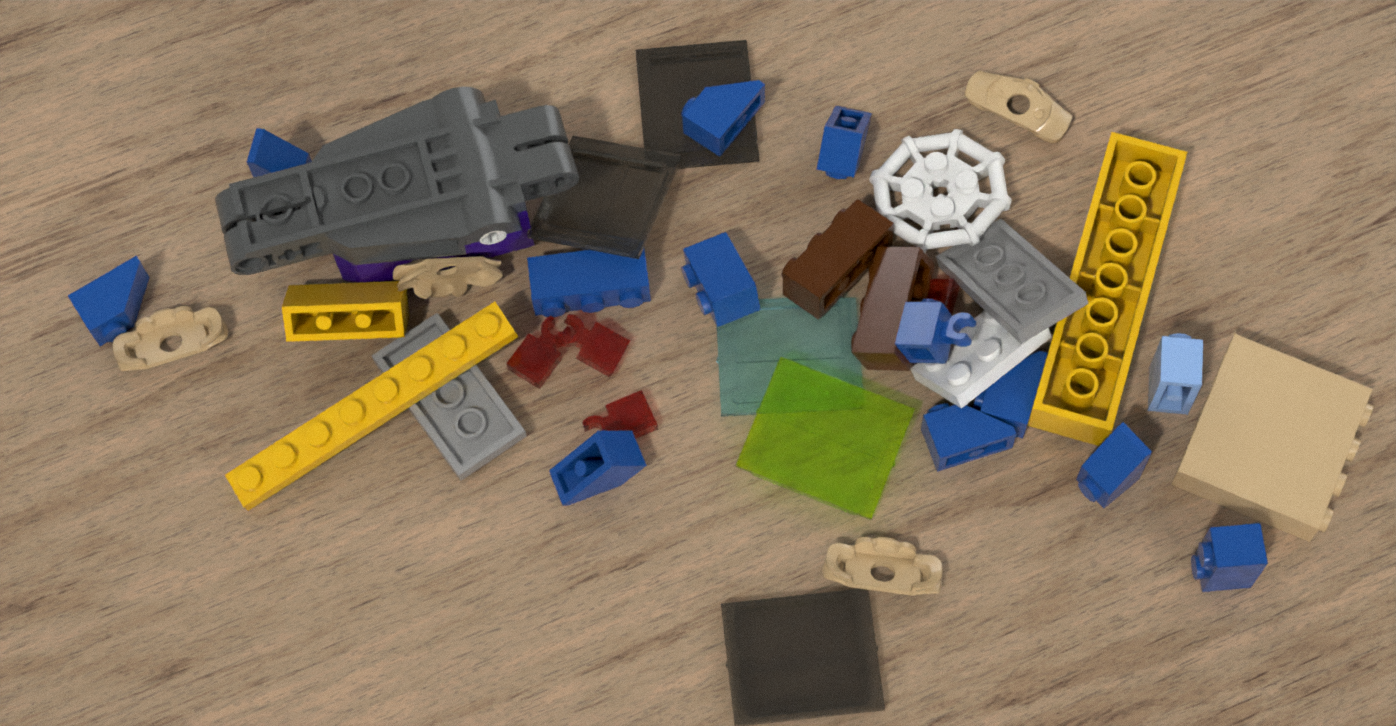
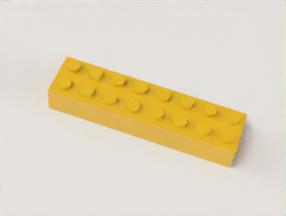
(1116, 270)

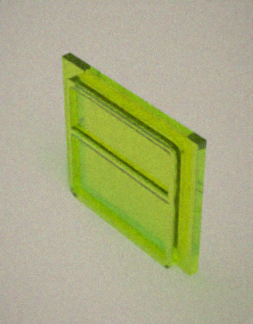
(825, 438)

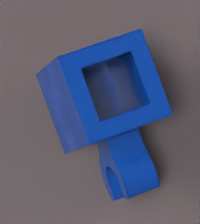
(929, 331)

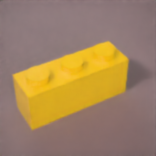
(345, 311)

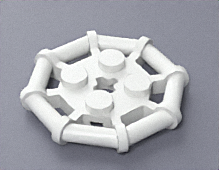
(935, 172)

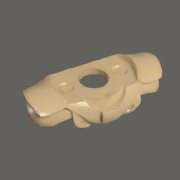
(1042, 118)
(430, 281)
(142, 347)
(912, 572)

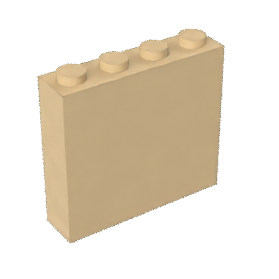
(1274, 438)

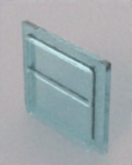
(755, 342)

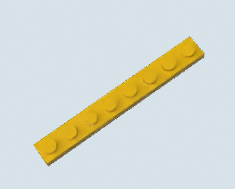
(370, 406)

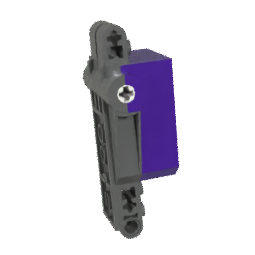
(404, 189)

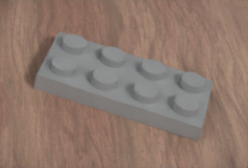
(1013, 281)
(463, 416)

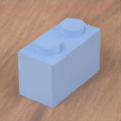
(1175, 374)

